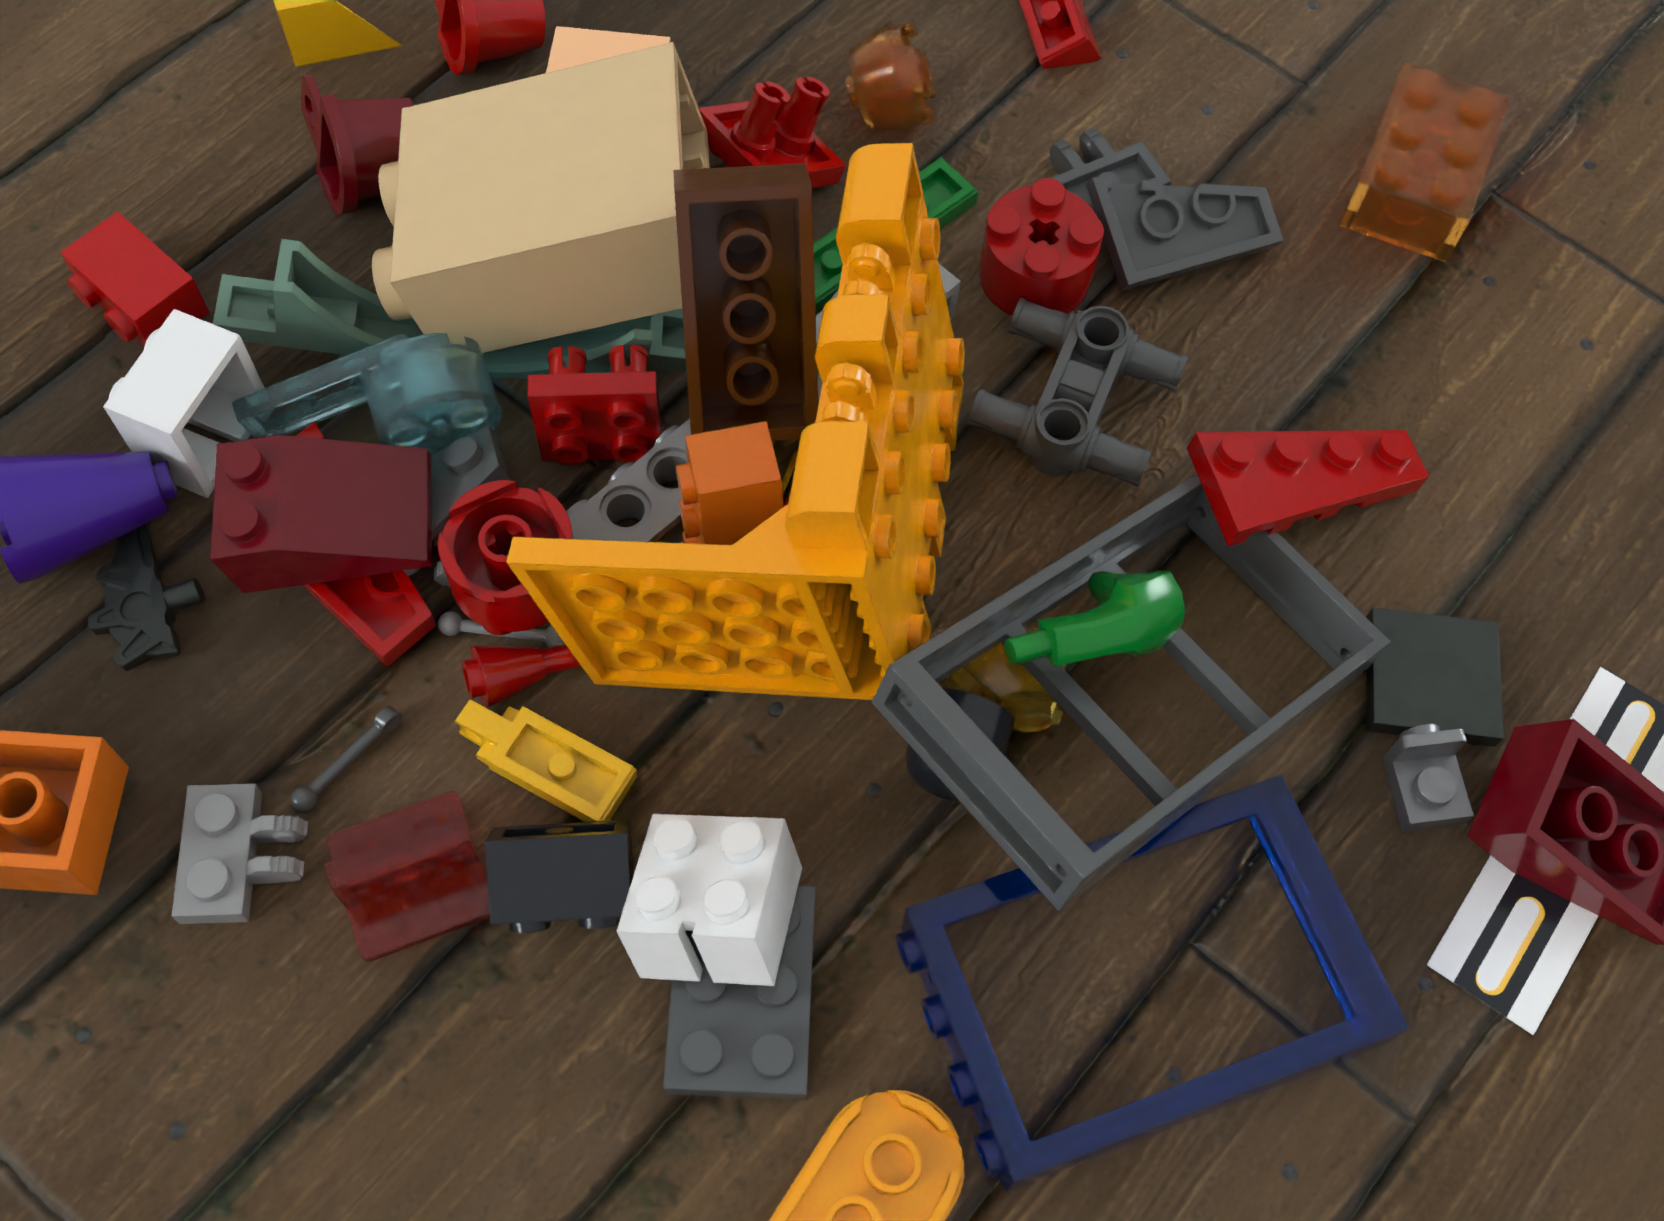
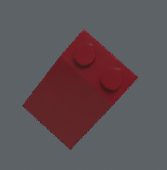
(318, 510)
(1578, 824)

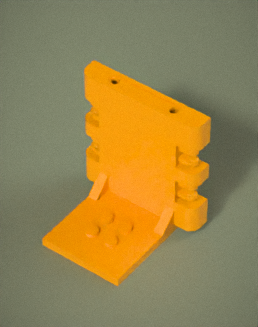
(841, 571)

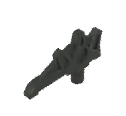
(138, 604)

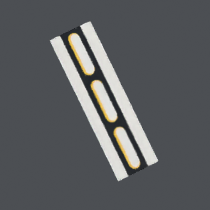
(1510, 934)

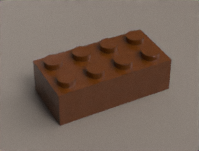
(748, 297)

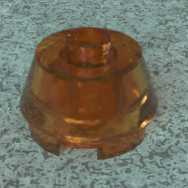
(891, 79)

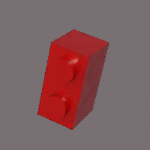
(129, 279)

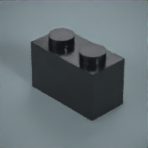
(559, 874)

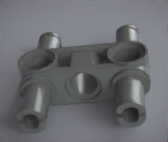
(1078, 391)

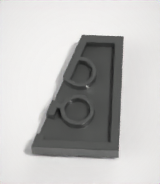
(1179, 229)

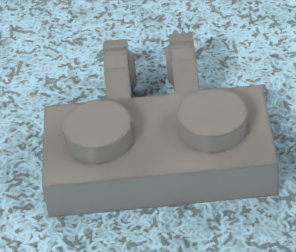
(220, 853)

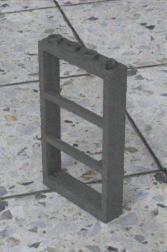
(1001, 795)

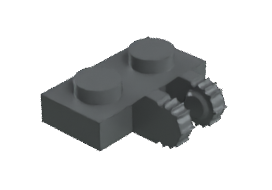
(1123, 166)

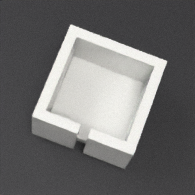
(184, 376)
(725, 883)

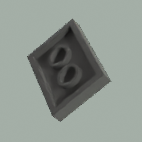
(745, 1035)

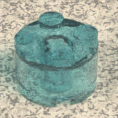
(430, 392)

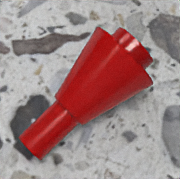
(506, 670)

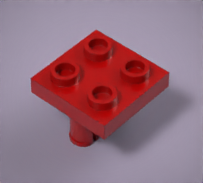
(775, 130)
(595, 414)

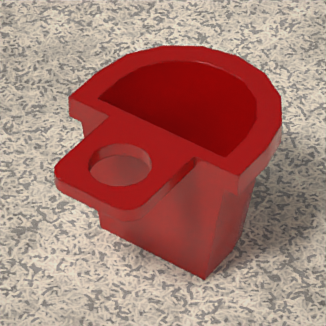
(488, 30)

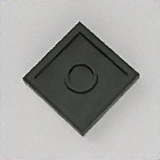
(1436, 674)

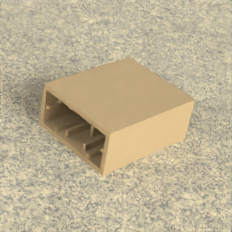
(541, 202)

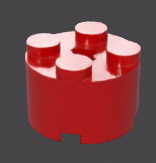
(1040, 248)
(478, 545)

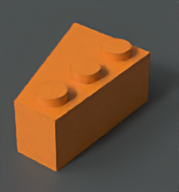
(728, 484)

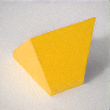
(327, 31)

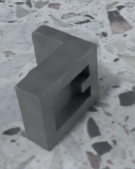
(1427, 778)

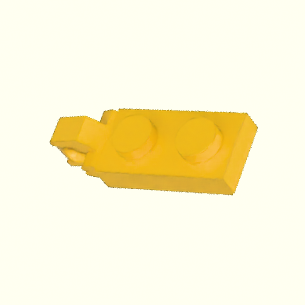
(548, 760)

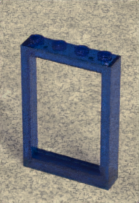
(1321, 912)

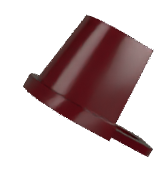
(351, 142)

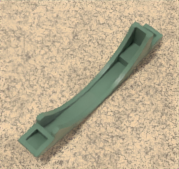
(326, 312)

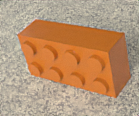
(57, 810)

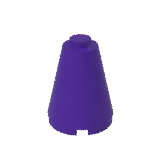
(75, 504)

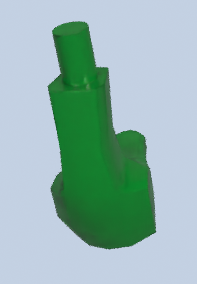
(1134, 618)

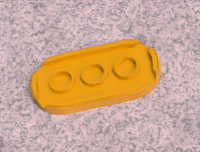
(880, 1162)

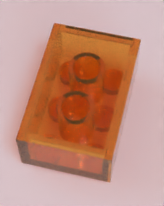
(1426, 162)

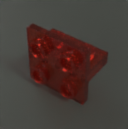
(408, 876)

